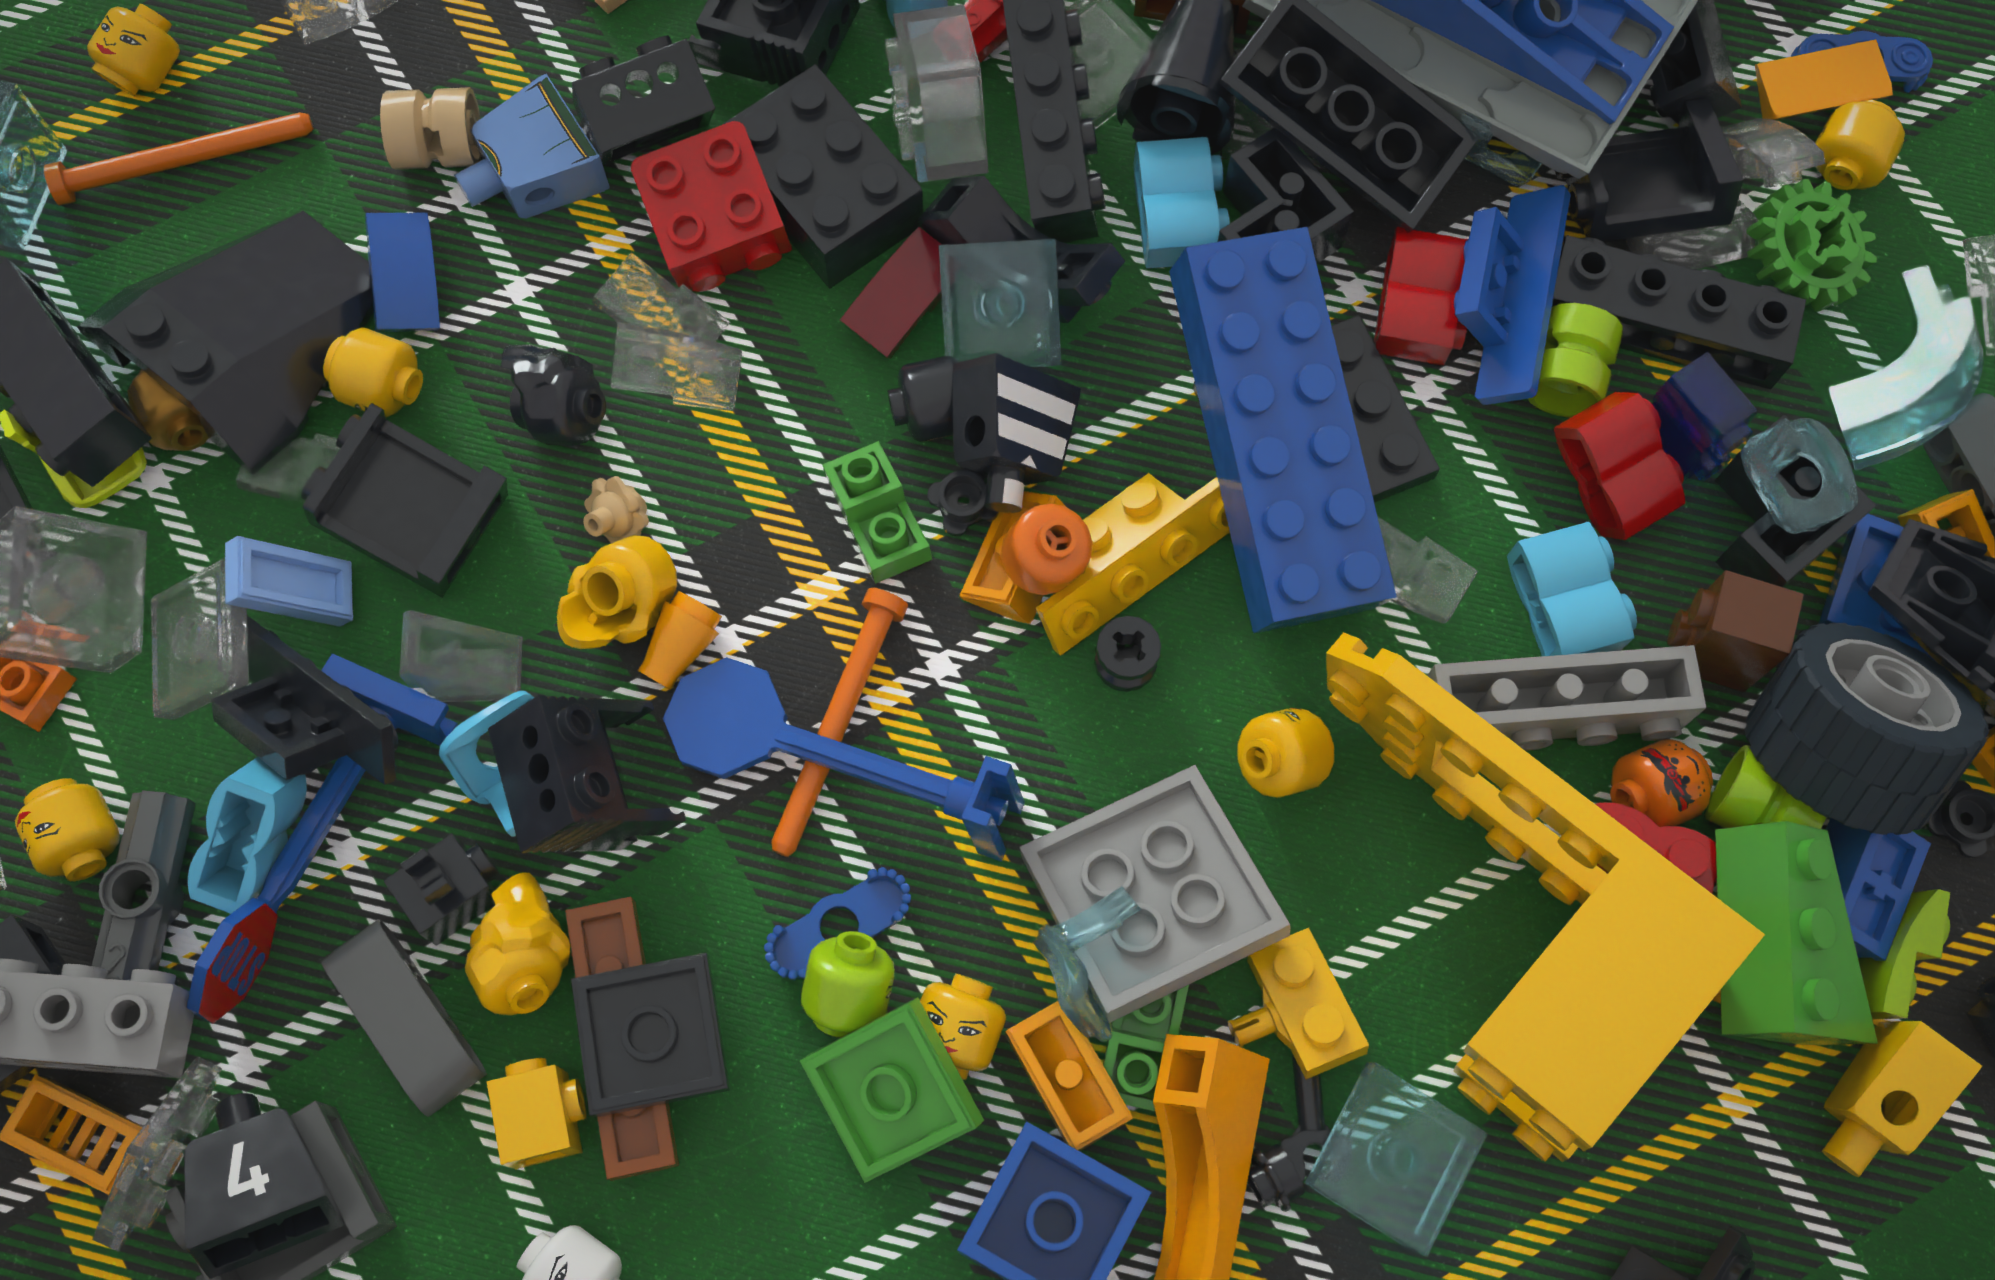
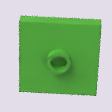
(892, 1090)

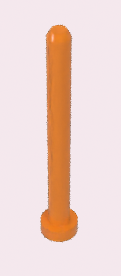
(65, 182)
(882, 609)

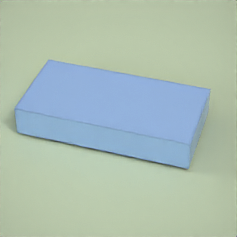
(288, 581)

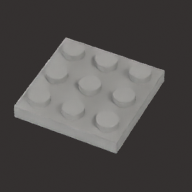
(1184, 871)

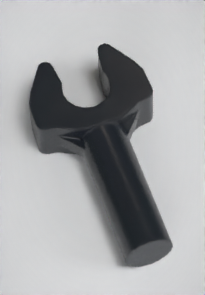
(1310, 1117)

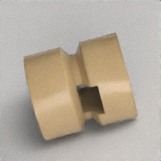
(429, 128)

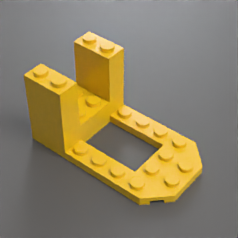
(1622, 970)

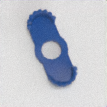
(1904, 58)
(875, 902)

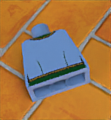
(532, 154)

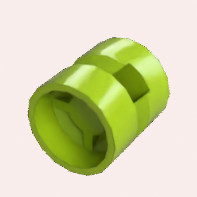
(1576, 358)
(1751, 797)

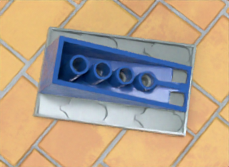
(1537, 71)

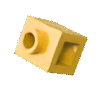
(536, 1113)

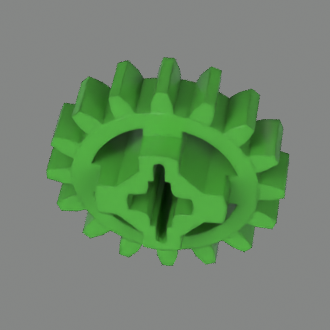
(1812, 244)

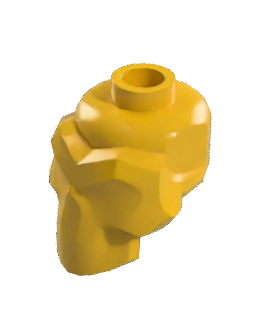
(617, 594)
(517, 949)

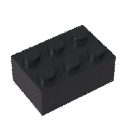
(830, 176)

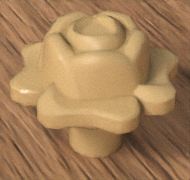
(614, 510)

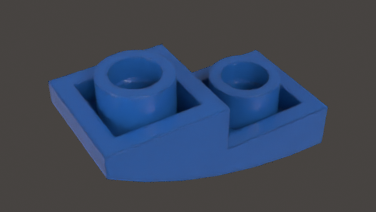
(402, 272)

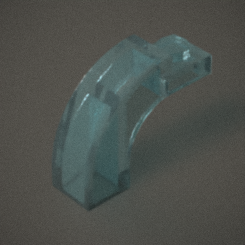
(1921, 389)

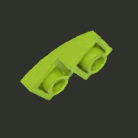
(1920, 936)

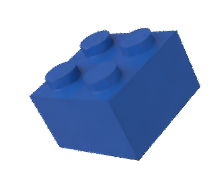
(1053, 1214)

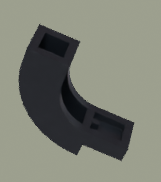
(975, 212)

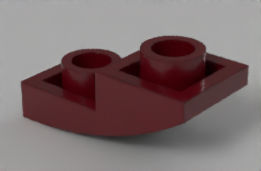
(898, 294)

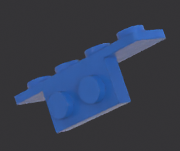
(1511, 290)

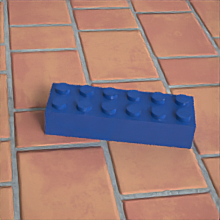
(1281, 429)

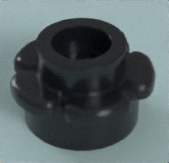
(1274, 1178)

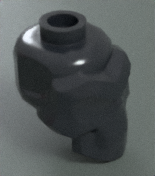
(553, 394)

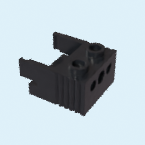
(771, 37)
(645, 121)
(565, 776)

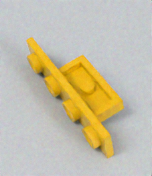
(1135, 547)

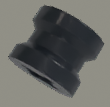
(1121, 666)

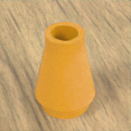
(679, 638)

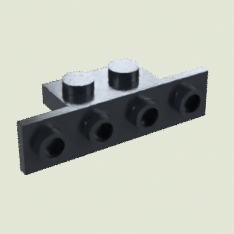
(301, 716)

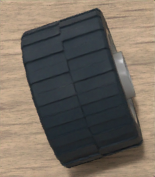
(1865, 728)

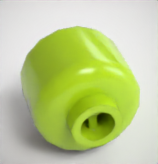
(847, 983)

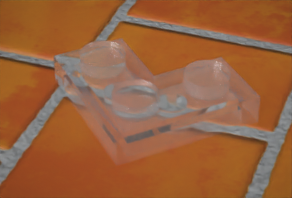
(157, 1155)

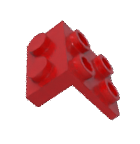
(710, 207)

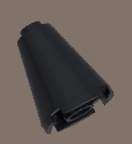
(1177, 79)

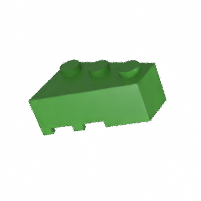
(1805, 971)

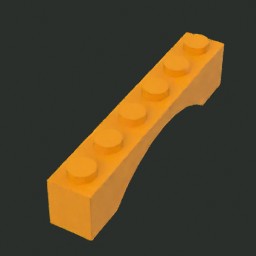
(1208, 1125)

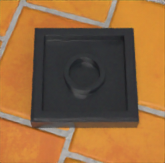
(649, 1035)

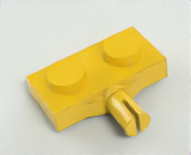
(1301, 1006)

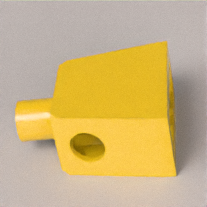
(1913, 1076)

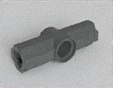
(148, 851)

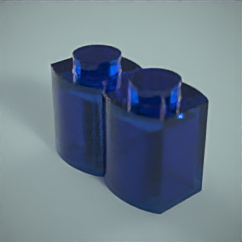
(1702, 417)

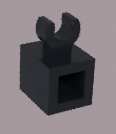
(444, 887)

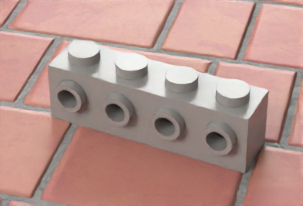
(1581, 694)
(93, 1021)

